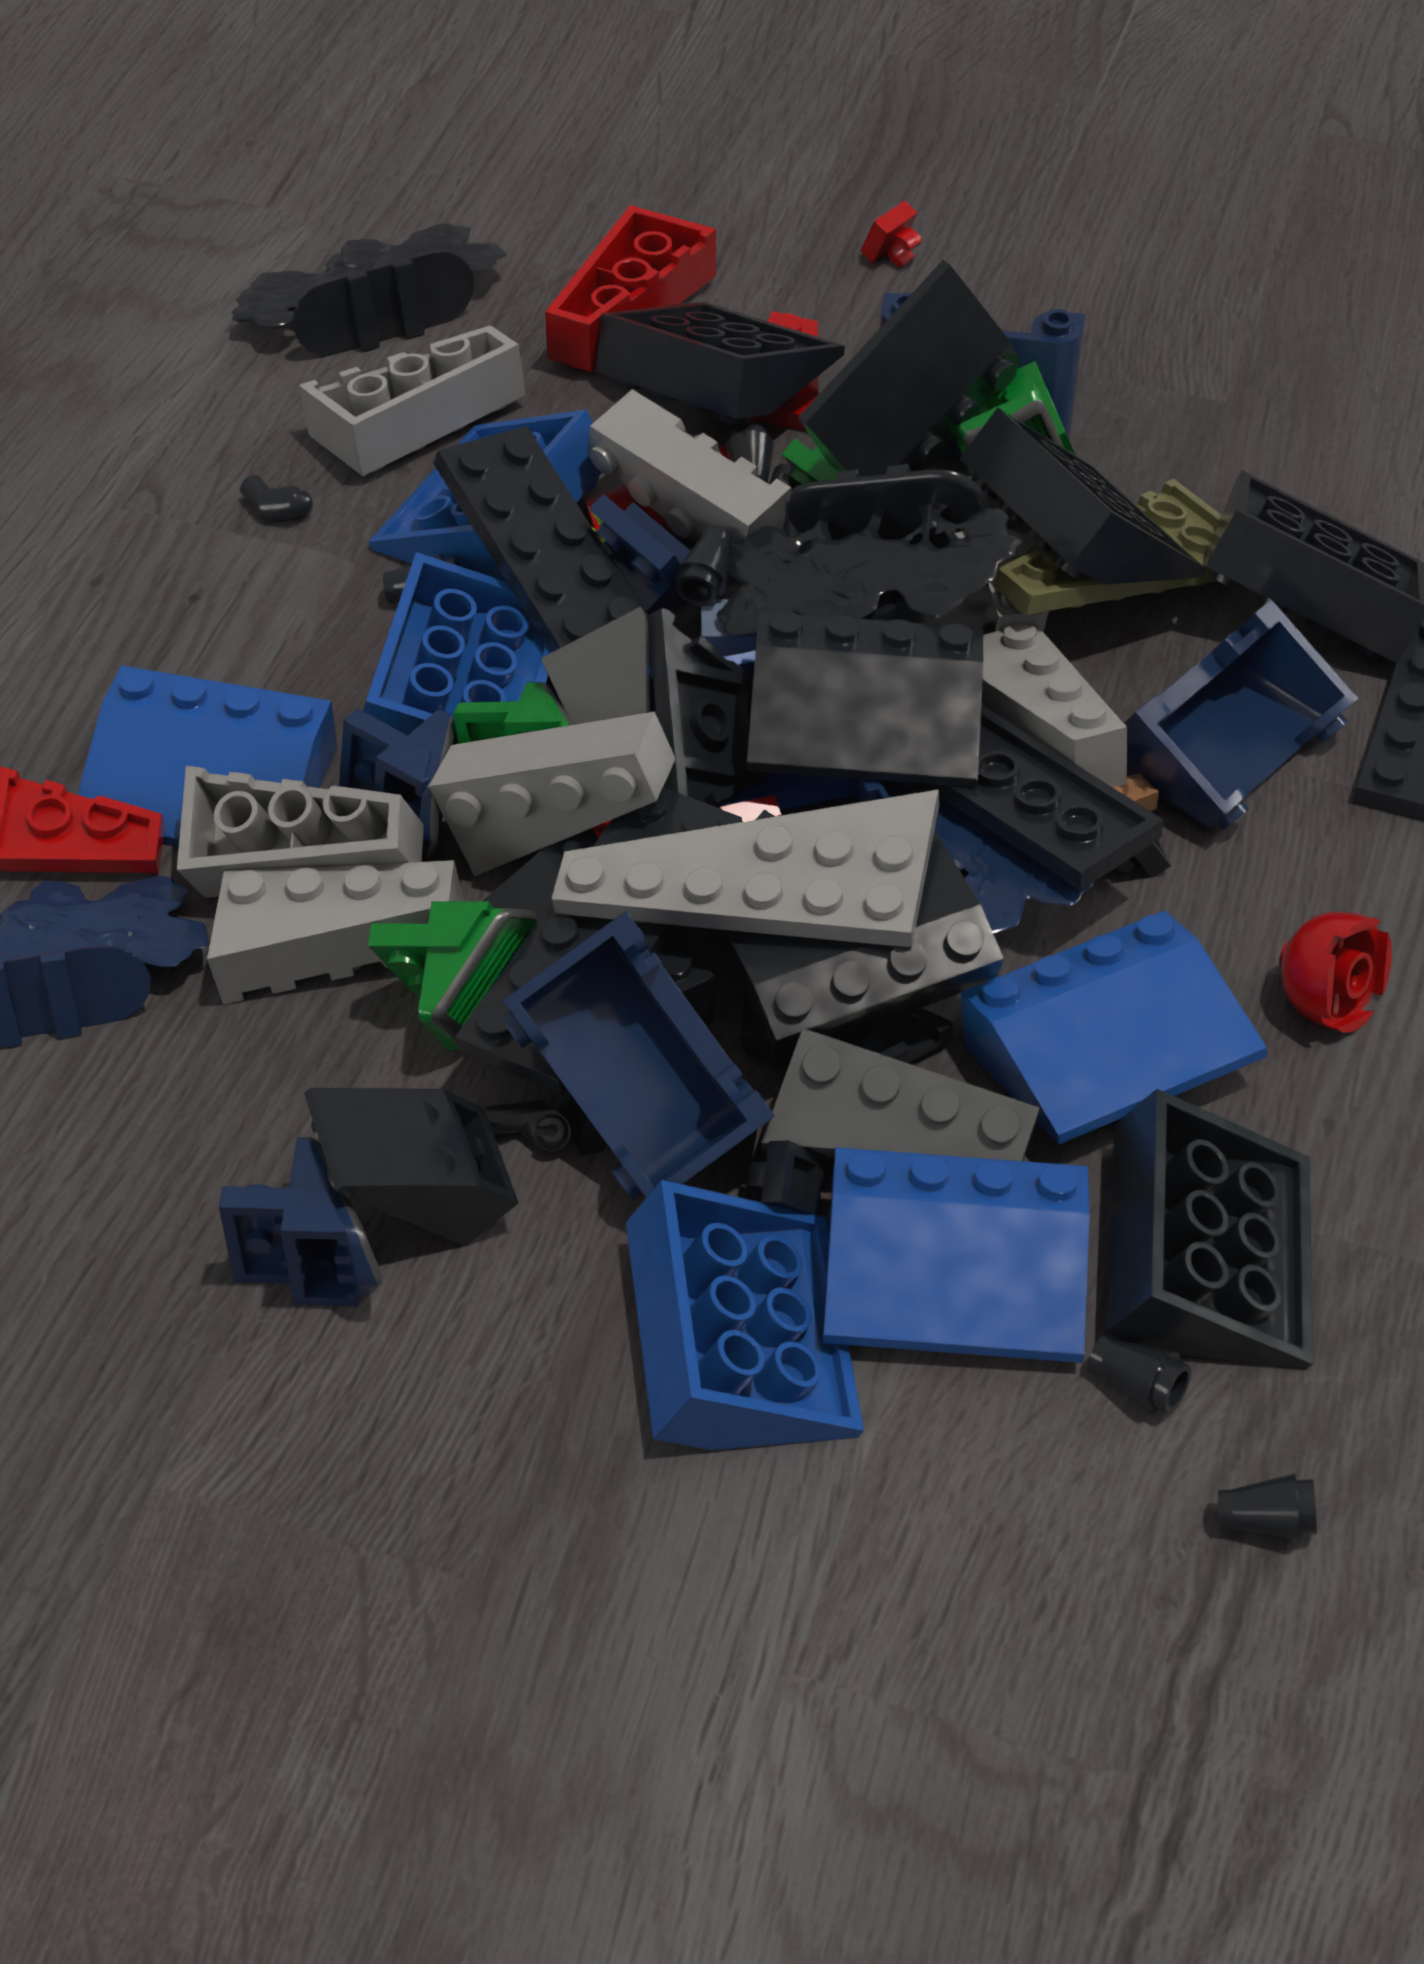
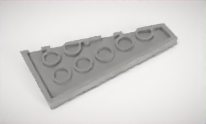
(803, 874)

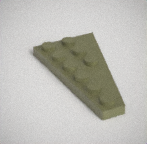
(1039, 585)

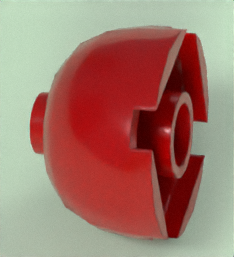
(1335, 969)

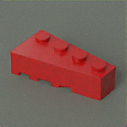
(637, 265)

